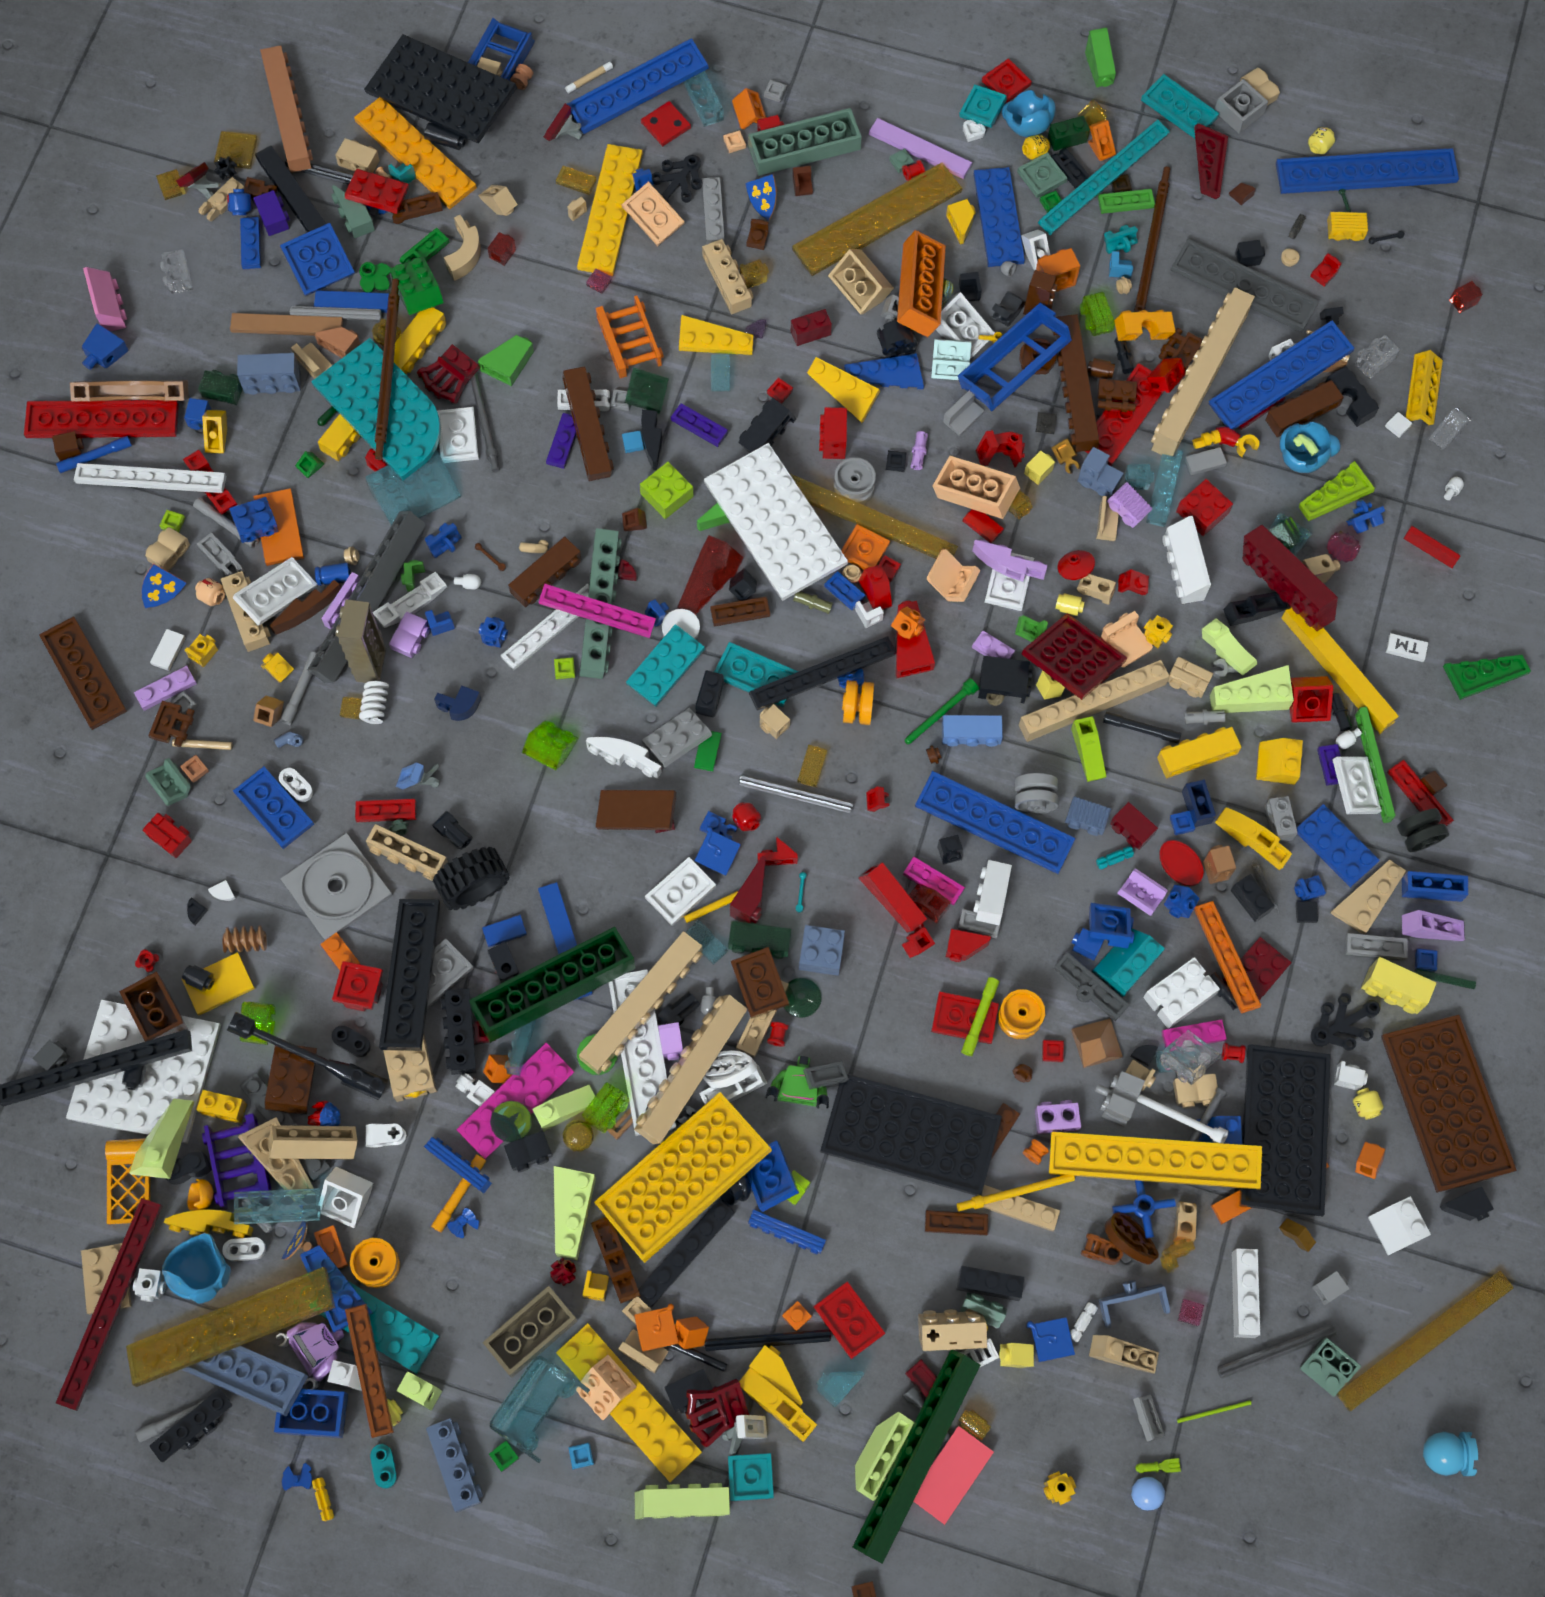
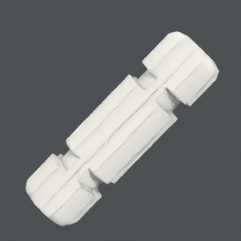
(1083, 1321)

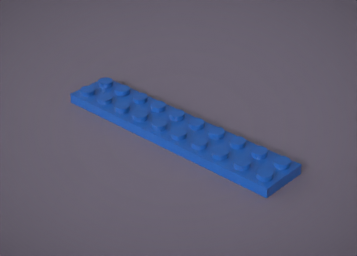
(1367, 171)

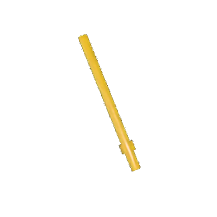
(978, 1201)

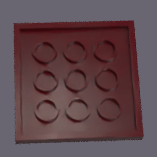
(1074, 656)

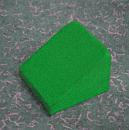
(309, 464)

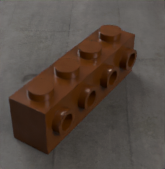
(1304, 408)
(545, 570)

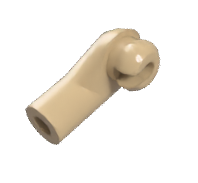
(541, 547)

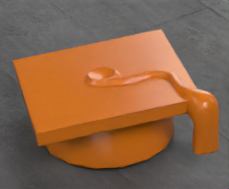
(656, 1328)

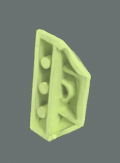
(881, 1454)

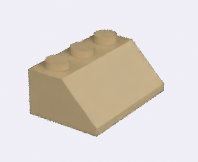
(860, 281)

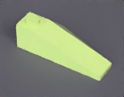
(161, 1147)

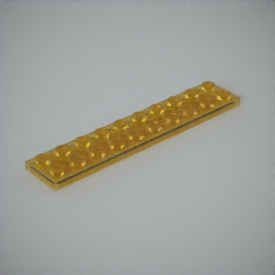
(877, 218)
(230, 1326)

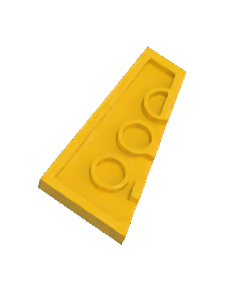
(712, 338)
(845, 388)

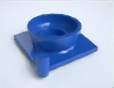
(717, 852)
(1052, 1339)

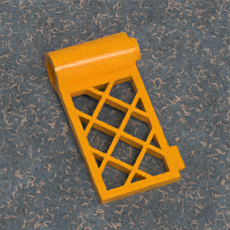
(123, 1153)

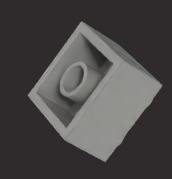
(1241, 106)

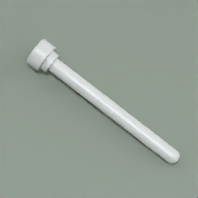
(1217, 1134)

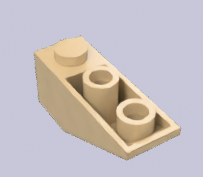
(1123, 1353)

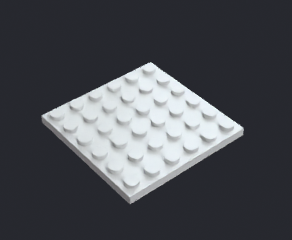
(111, 1105)

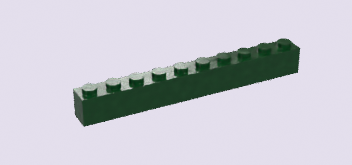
(916, 1456)

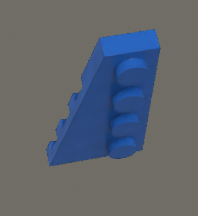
(893, 371)
(343, 1292)

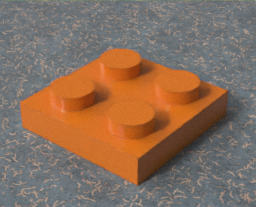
(864, 547)

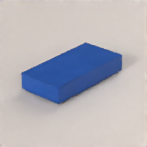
(504, 931)

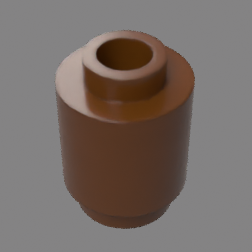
(1101, 368)

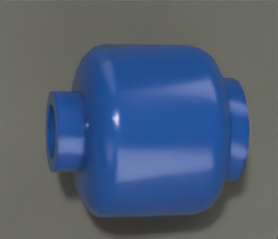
(239, 202)

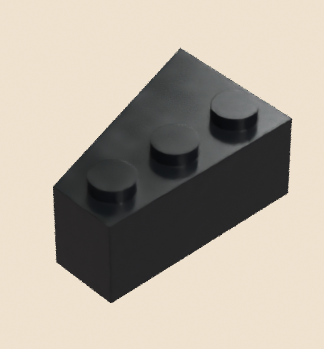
(766, 426)

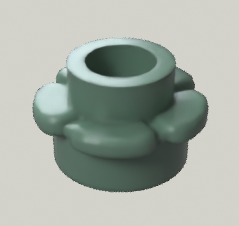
(399, 827)

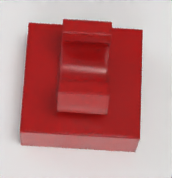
(876, 799)

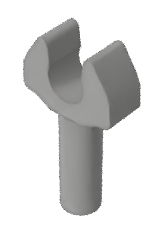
(1226, 669)

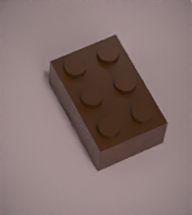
(153, 1008)
(290, 1081)

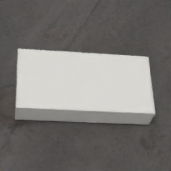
(167, 650)

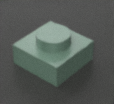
(900, 159)

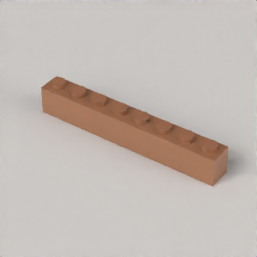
(285, 108)

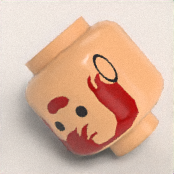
(210, 592)

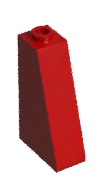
(913, 654)
(893, 897)

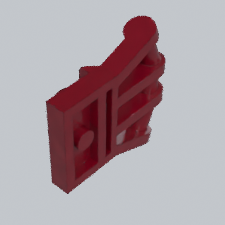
(452, 362)
(729, 1404)

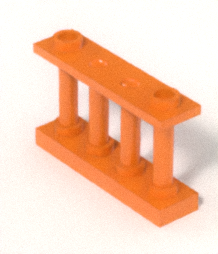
(617, 349)

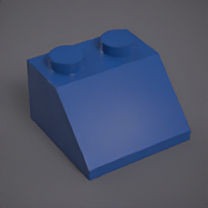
(1230, 1123)

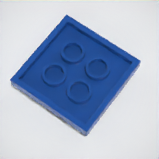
(317, 259)

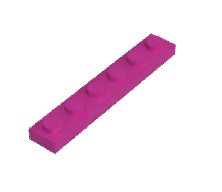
(597, 610)

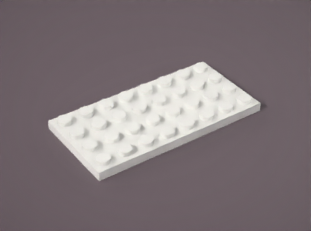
(775, 521)

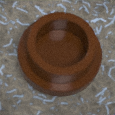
(933, 754)
(1023, 1073)

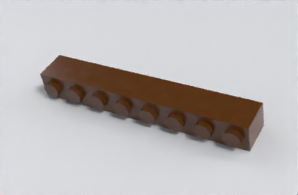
(1077, 389)

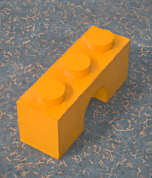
(1158, 323)

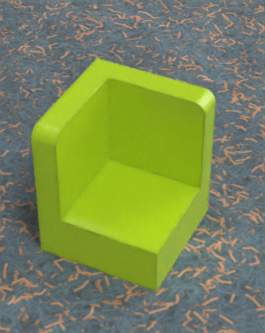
(802, 1185)

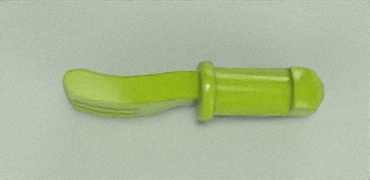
(1166, 1466)

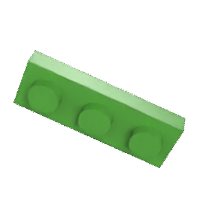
(1126, 201)

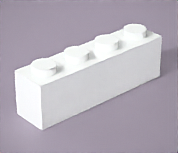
(1245, 1293)

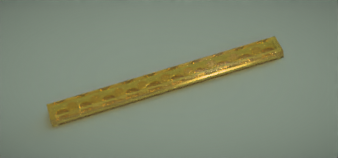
(873, 520)
(1424, 1341)

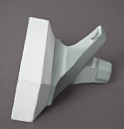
(745, 1427)

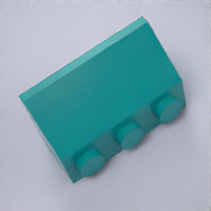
(1125, 966)

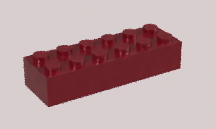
(1289, 578)

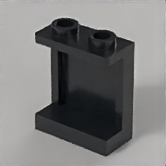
(1005, 677)

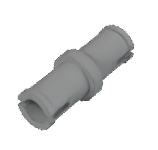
(1204, 716)

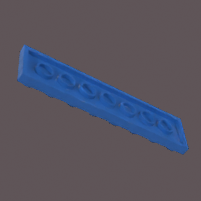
(638, 86)
(1281, 375)
(995, 822)

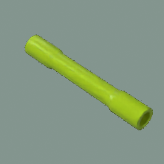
(987, 996)

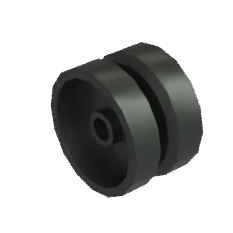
(1423, 830)

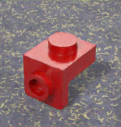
(1134, 582)

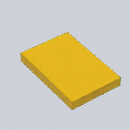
(230, 982)

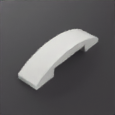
(411, 602)

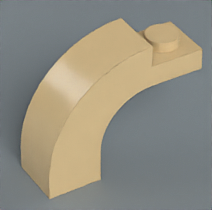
(465, 258)

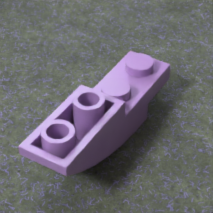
(999, 559)

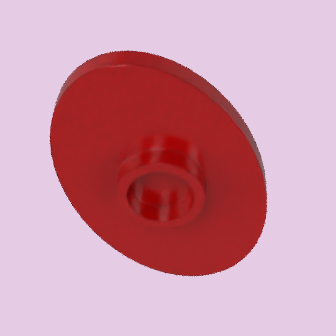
(1181, 863)

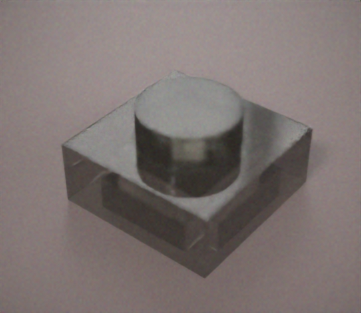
(1046, 423)

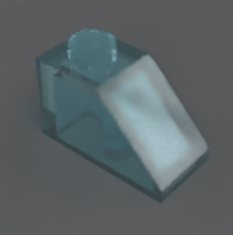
(837, 1385)

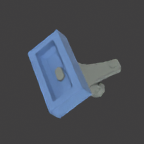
(415, 775)

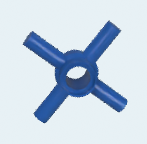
(1144, 1214)

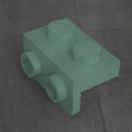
(169, 782)
(992, 1311)

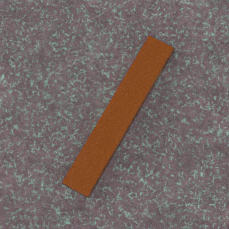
(369, 1371)

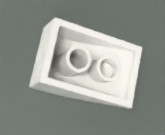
(963, 323)

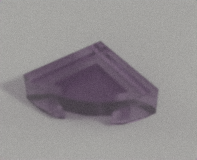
(756, 328)

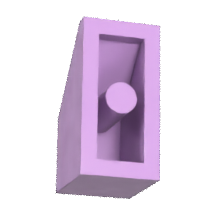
(670, 1041)

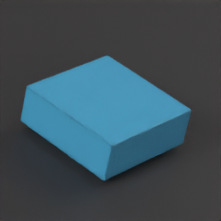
(632, 441)
(581, 1456)

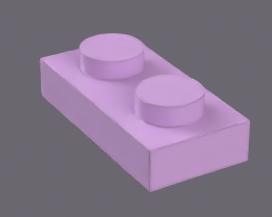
(990, 646)

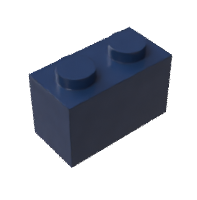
(1199, 803)

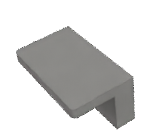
(963, 414)

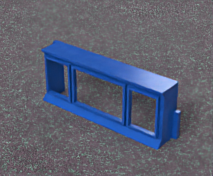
(518, 56)
(1004, 345)

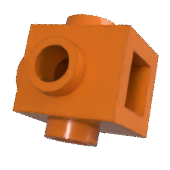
(908, 623)

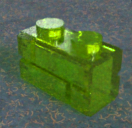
(1097, 314)
(606, 1107)

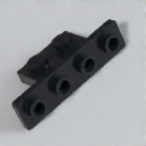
(192, 1427)

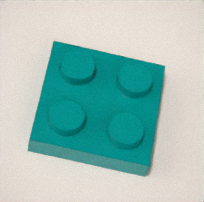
(983, 106)
(750, 1477)

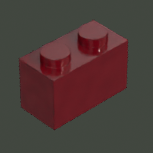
(811, 327)
(1133, 826)

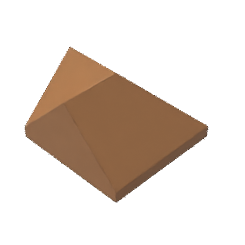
(1096, 1043)

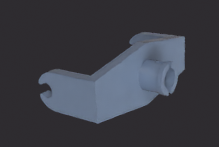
(1131, 1292)

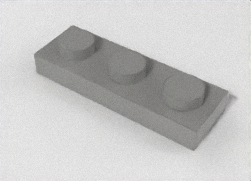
(1376, 946)

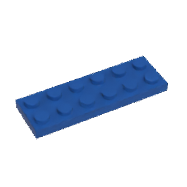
(998, 216)

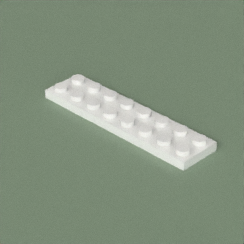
(643, 1055)

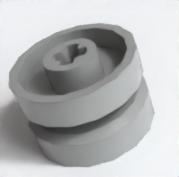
(855, 480)
(1036, 793)

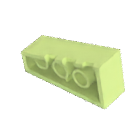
(682, 1502)

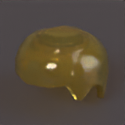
(578, 1135)

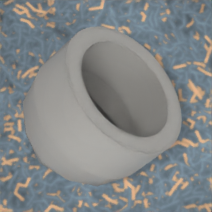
(1008, 268)

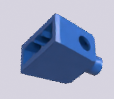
(102, 348)

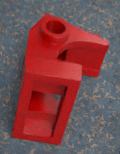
(997, 443)

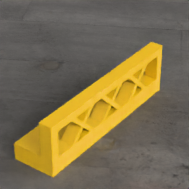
(1422, 386)

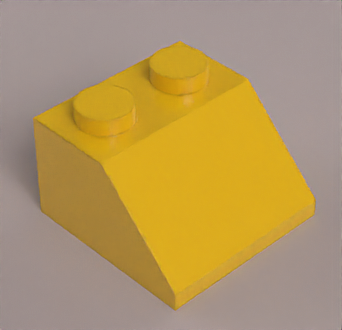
(1279, 760)

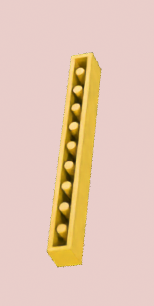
(408, 350)

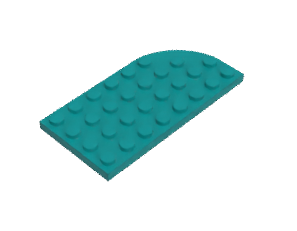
(413, 421)

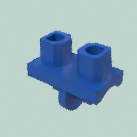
(1374, 515)
(444, 540)

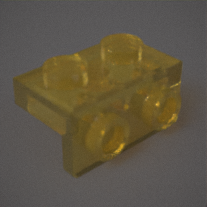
(1178, 1249)

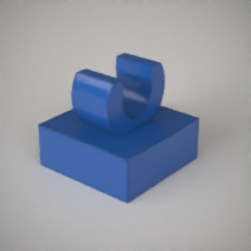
(641, 177)
(656, 611)

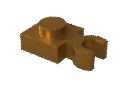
(1065, 453)

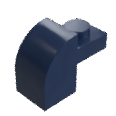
(462, 706)

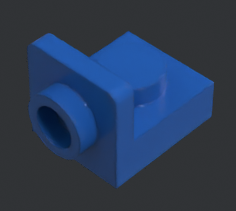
(1309, 888)

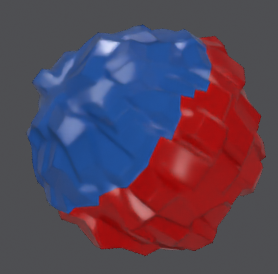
(326, 1115)

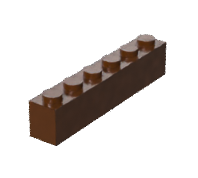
(587, 424)

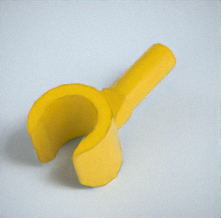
(992, 337)

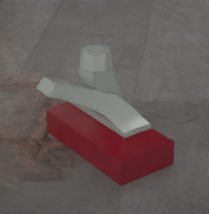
(563, 125)
(197, 179)

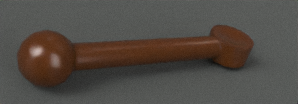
(501, 566)

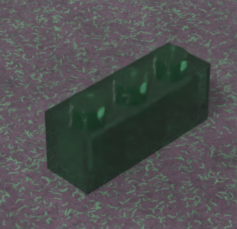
(755, 937)

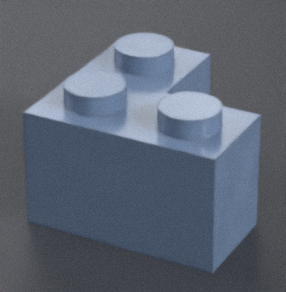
(1098, 474)

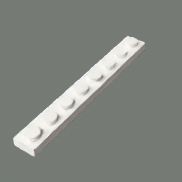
(150, 478)

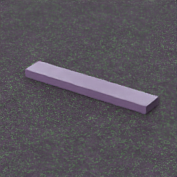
(919, 148)

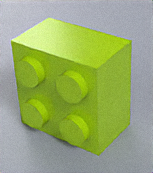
(666, 490)

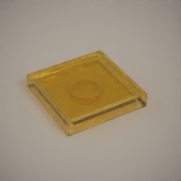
(238, 147)

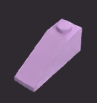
(1432, 926)

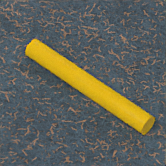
(709, 908)

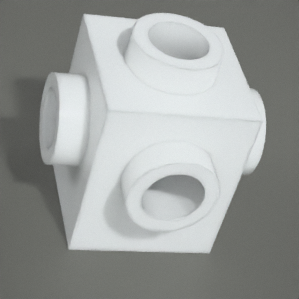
(149, 1284)

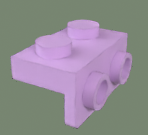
(1143, 892)

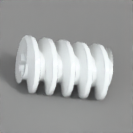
(372, 702)

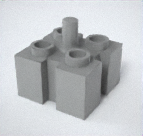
(1120, 1097)

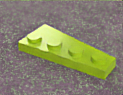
(1342, 490)

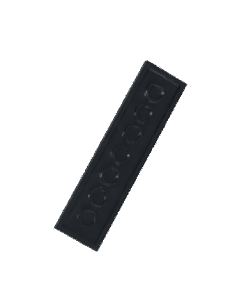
(410, 975)

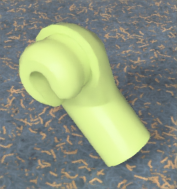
(1307, 442)

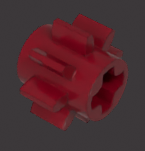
(563, 1271)

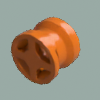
(1035, 1151)

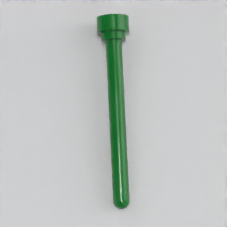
(969, 688)

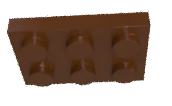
(760, 982)

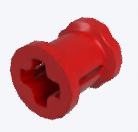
(913, 170)
(777, 1034)
(1233, 1052)

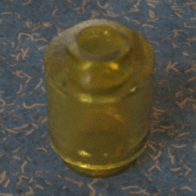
(974, 1424)

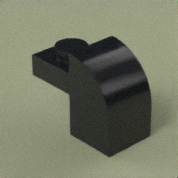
(1008, 308)

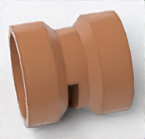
(522, 75)

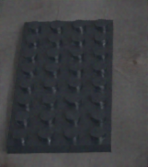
(440, 88)
(1289, 1119)
(911, 1134)

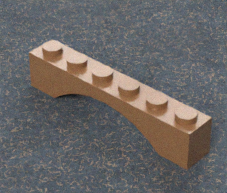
(129, 390)

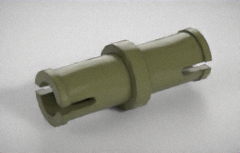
(813, 602)

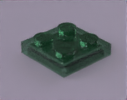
(646, 390)

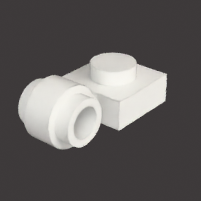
(478, 1093)

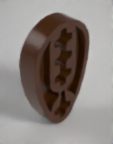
(1130, 1238)

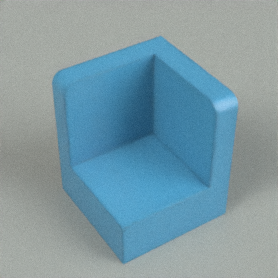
(1118, 267)

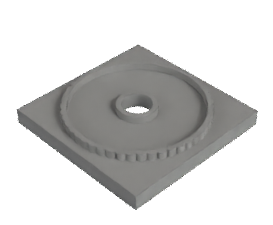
(336, 910)

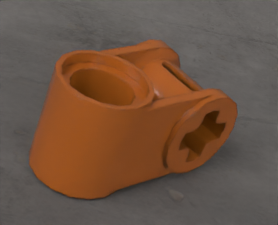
(1100, 1250)

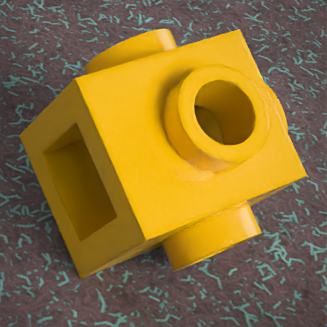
(1158, 631)
(1053, 1493)

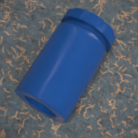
(328, 573)

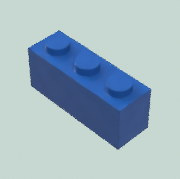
(1434, 886)

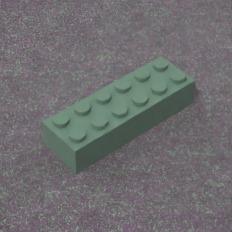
(804, 141)

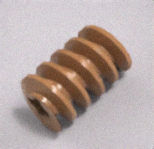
(244, 939)

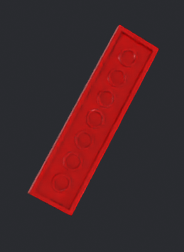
(101, 418)

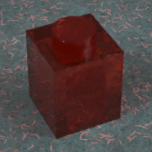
(501, 248)
(1466, 296)

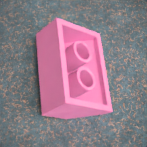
(105, 299)

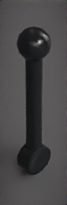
(1400, 235)

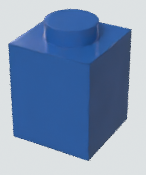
(194, 412)
(1086, 945)

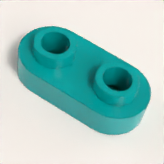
(384, 1465)

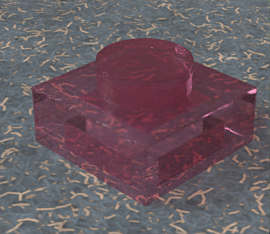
(598, 281)
(1190, 1312)

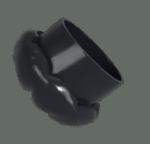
(738, 1192)

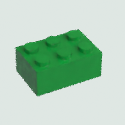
(417, 285)

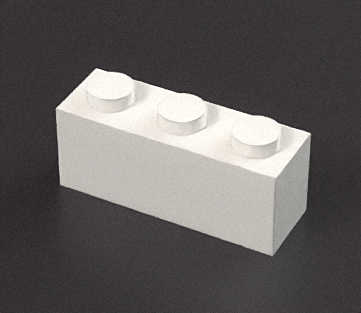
(992, 892)

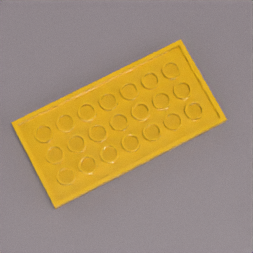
(682, 1176)

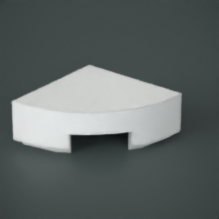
(222, 891)

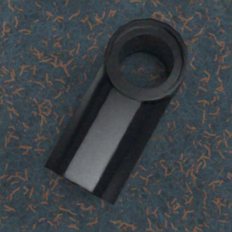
(449, 827)
(679, 1010)

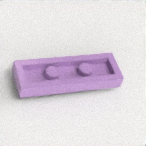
(334, 609)
(165, 688)

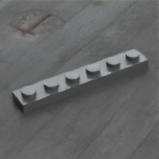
(256, 1092)

